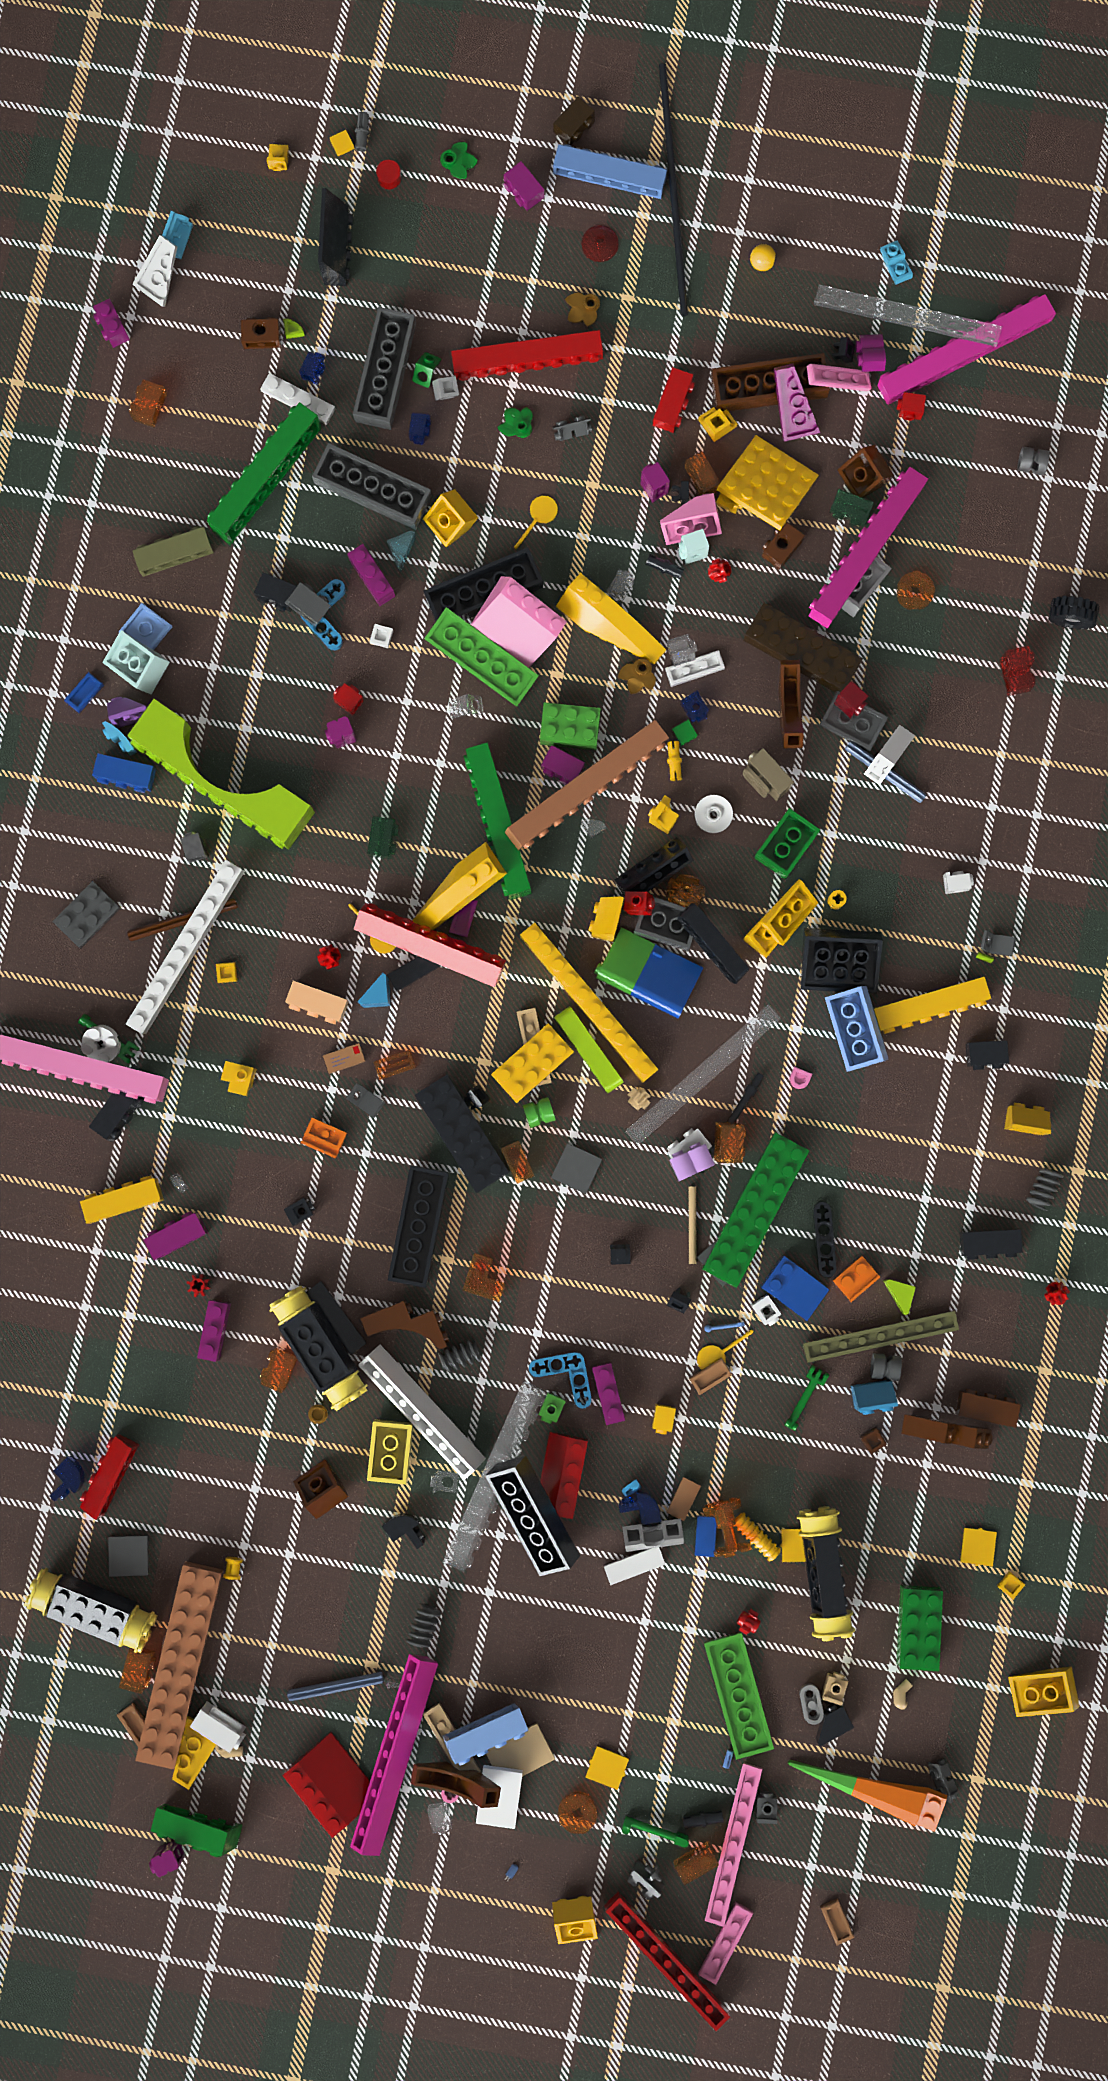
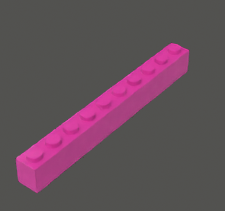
(961, 352)
(868, 547)
(394, 1755)

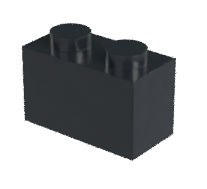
(274, 591)
(987, 1054)

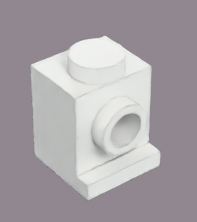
(957, 882)
(762, 1303)

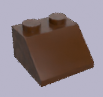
(865, 471)
(320, 1489)

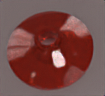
(600, 251)

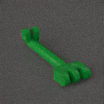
(125, 1049)
(791, 1422)
(679, 1838)

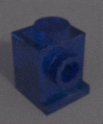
(312, 367)
(419, 428)
(695, 715)

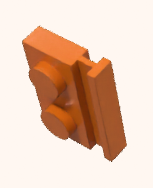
(324, 1138)
(856, 1278)

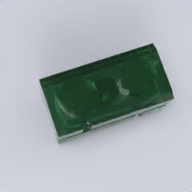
(851, 508)
(382, 838)

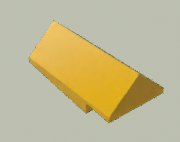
(781, 919)

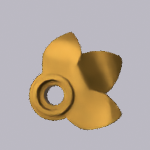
(580, 310)
(636, 678)

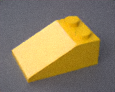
(607, 918)
(1044, 1692)

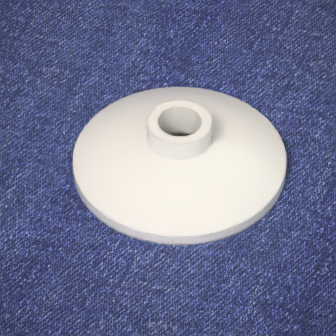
(713, 804)

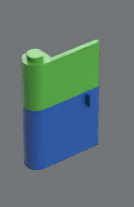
(649, 972)

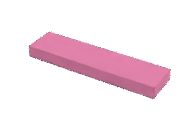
(838, 377)
(725, 1943)

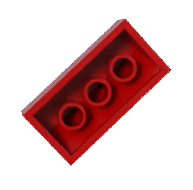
(563, 1471)
(109, 1476)

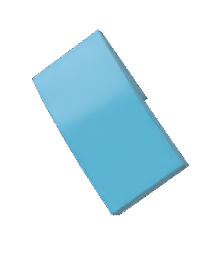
(895, 261)
(115, 735)

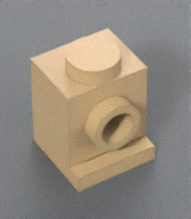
(828, 1693)

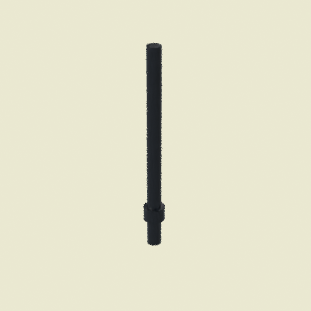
(750, 1091)

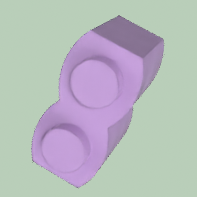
(692, 1161)

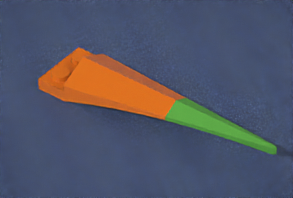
(906, 1802)

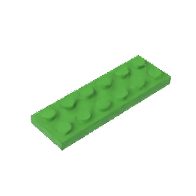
(481, 657)
(738, 1695)

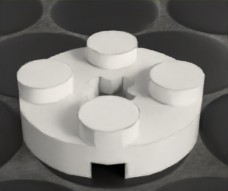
(110, 1041)

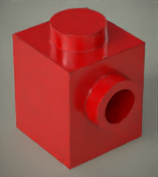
(911, 406)
(348, 698)
(638, 903)

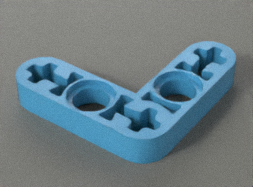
(336, 596)
(573, 1371)

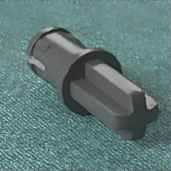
(362, 132)

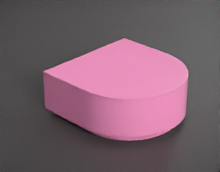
(799, 1078)

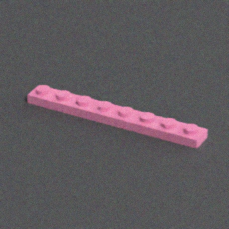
(733, 1844)

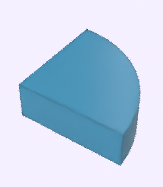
(631, 1488)

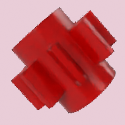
(719, 570)
(329, 956)
(193, 1283)
(1057, 1293)
(748, 1621)

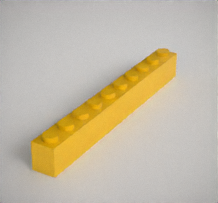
(588, 1002)

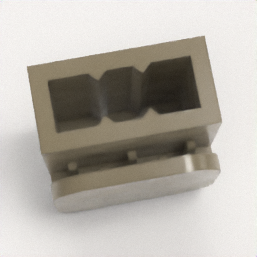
(766, 775)

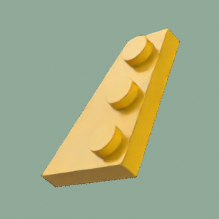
(192, 1755)

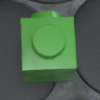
(551, 1408)

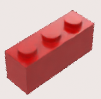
(673, 400)

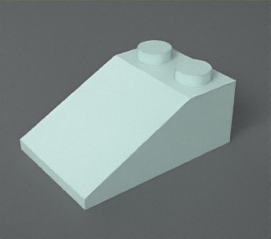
(136, 662)

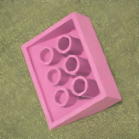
(518, 621)

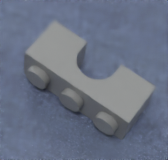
(666, 1534)

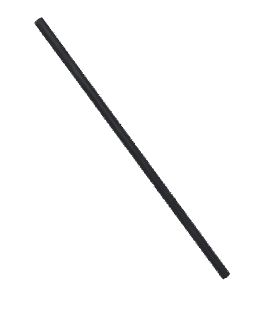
(673, 190)

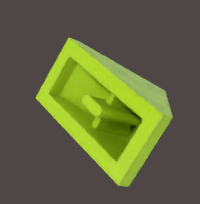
(901, 1294)

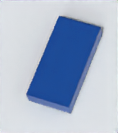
(84, 692)
(705, 1536)

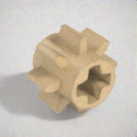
(639, 1098)

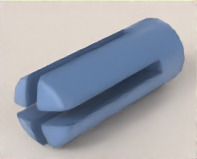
(727, 1761)

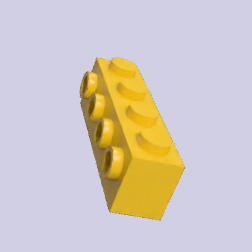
(122, 1200)

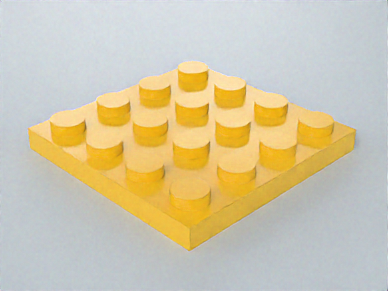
(767, 482)

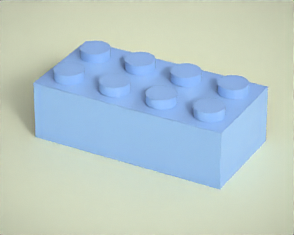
(856, 1028)
(485, 1733)

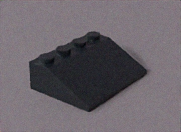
(334, 240)
(840, 960)

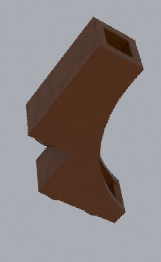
(790, 704)
(399, 1317)
(947, 1432)
(464, 1783)

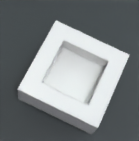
(381, 636)

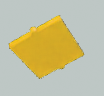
(792, 1546)
(978, 1546)
(607, 1767)

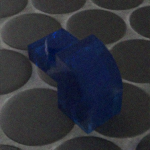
(72, 1476)
(645, 1504)

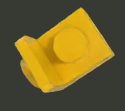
(278, 157)
(728, 504)

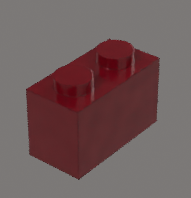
(851, 700)

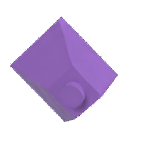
(124, 711)

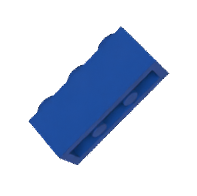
(124, 773)

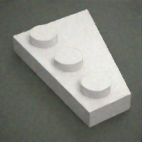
(157, 271)

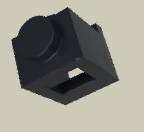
(293, 1214)
(620, 1254)

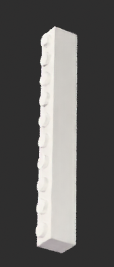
(185, 947)

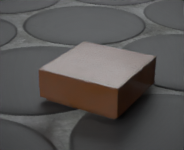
(873, 1440)

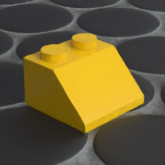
(450, 517)
(1028, 1120)
(574, 1920)

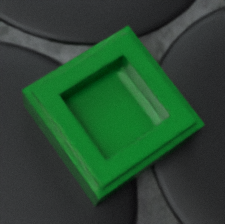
(684, 732)

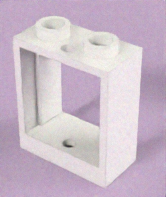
(889, 754)
(219, 1727)

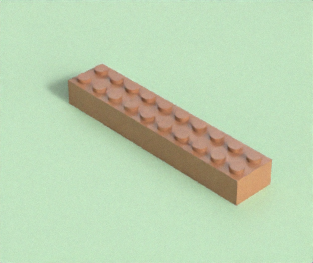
(179, 1665)

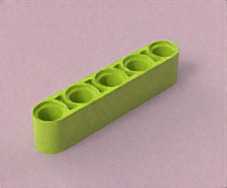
(588, 1049)

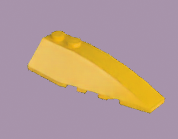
(606, 619)
(461, 886)

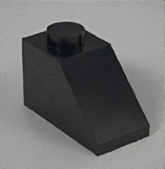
(833, 1724)

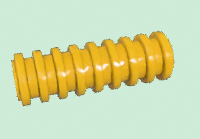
(757, 1537)

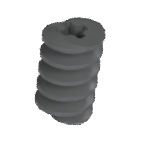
(1044, 1188)
(460, 1356)
(425, 1626)

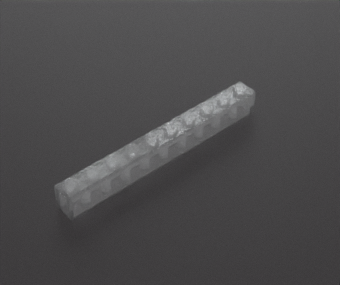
(483, 1498)

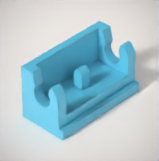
(178, 231)

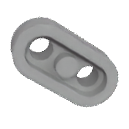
(811, 1703)

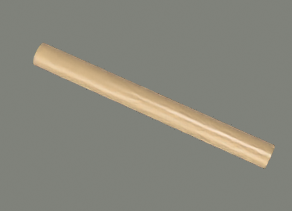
(692, 1226)

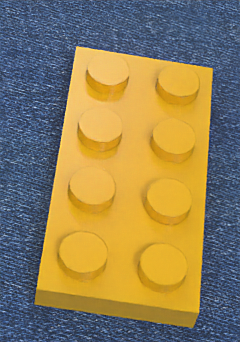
(532, 1063)

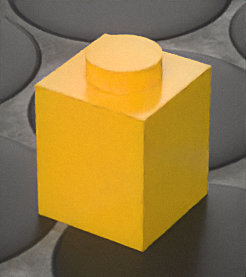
(663, 1418)

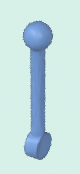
(708, 1328)

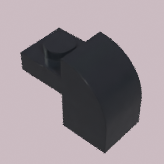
(402, 1524)

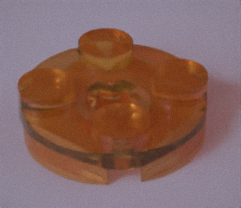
(915, 601)
(676, 892)
(582, 1823)

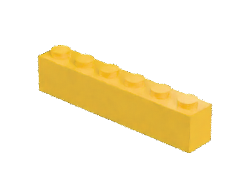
(932, 1004)

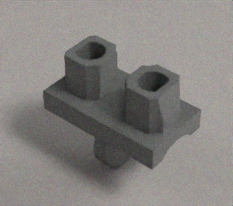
(648, 1878)

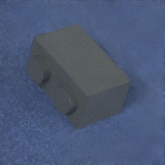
(308, 603)

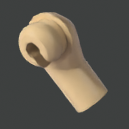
(900, 1694)
(234, 1753)

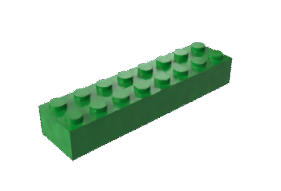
(264, 473)
(496, 815)
(755, 1209)

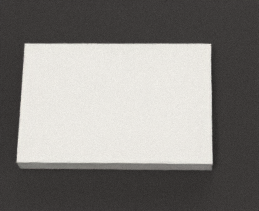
(507, 1808)

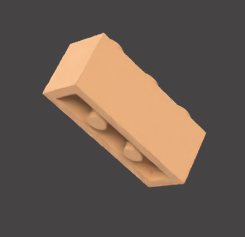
(316, 1002)

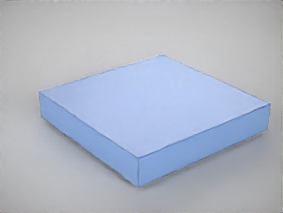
(146, 626)

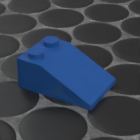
(794, 1287)

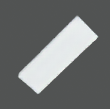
(695, 669)
(634, 1565)

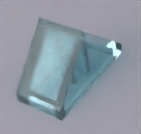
(401, 547)

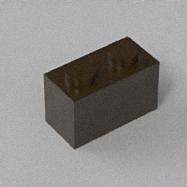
(574, 121)

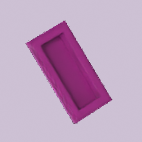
(462, 919)

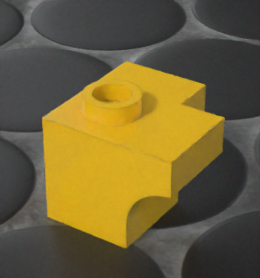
(717, 423)
(663, 816)
(239, 1076)

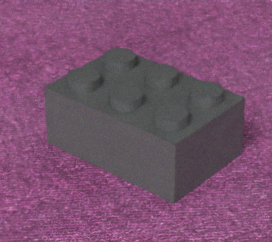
(664, 925)

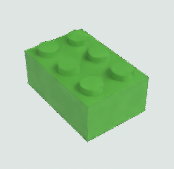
(570, 726)

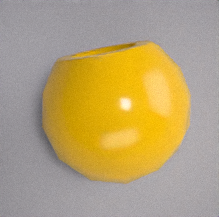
(762, 257)

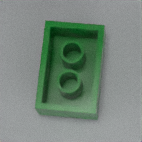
(787, 843)

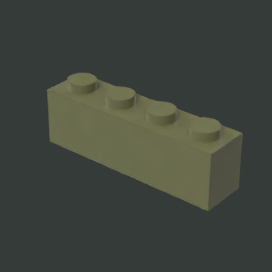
(172, 551)

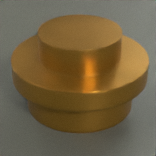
(318, 1414)

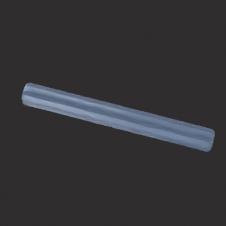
(892, 776)
(335, 1686)

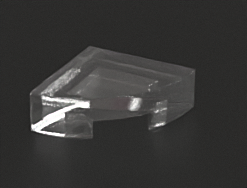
(593, 827)

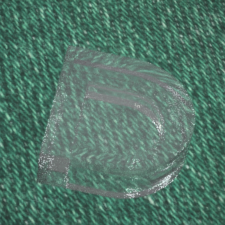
(178, 1183)

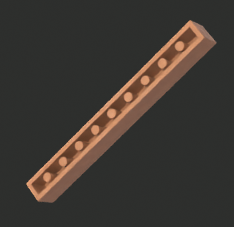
(586, 785)

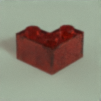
(1016, 670)

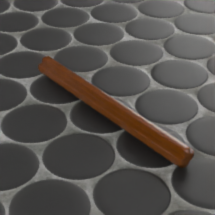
(171, 923)

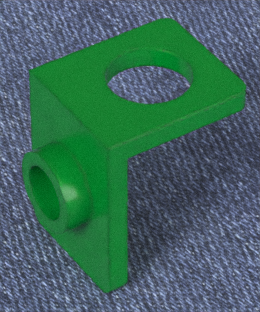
(427, 363)

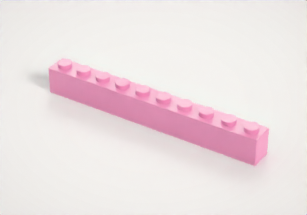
(82, 1069)

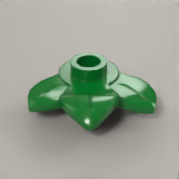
(461, 161)
(515, 420)

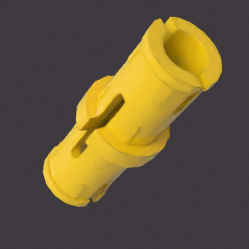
(674, 760)

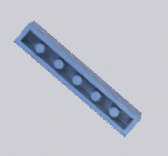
(609, 171)

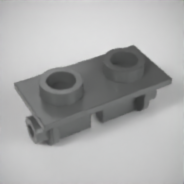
(579, 426)
(939, 1773)

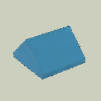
(378, 994)

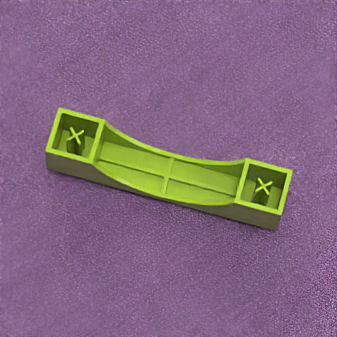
(167, 740)

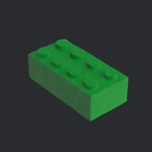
(919, 1628)

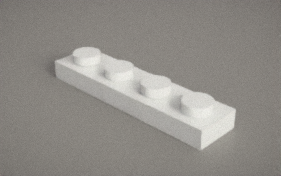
(293, 395)

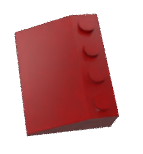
(329, 1784)

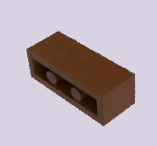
(988, 1408)

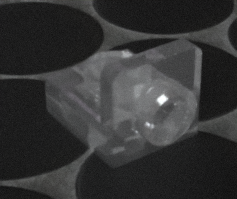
(621, 585)

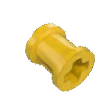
(832, 903)
(233, 1568)

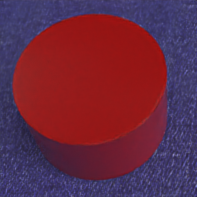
(388, 174)

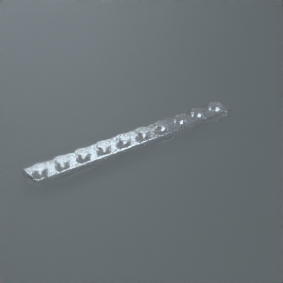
(908, 315)
(702, 1075)

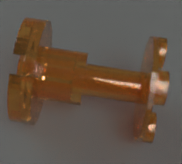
(725, 1520)

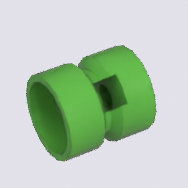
(539, 1112)

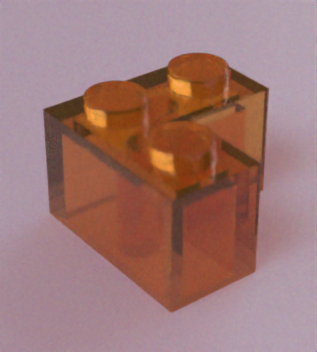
(479, 1283)

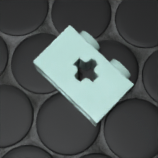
(693, 546)

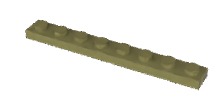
(880, 1336)

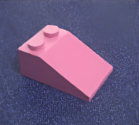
(692, 516)

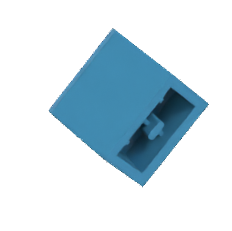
(874, 1396)

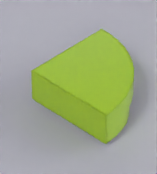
(292, 329)

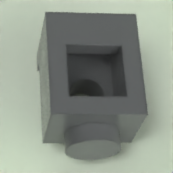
(766, 1816)

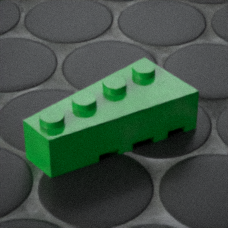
(196, 1830)

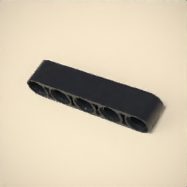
(713, 943)

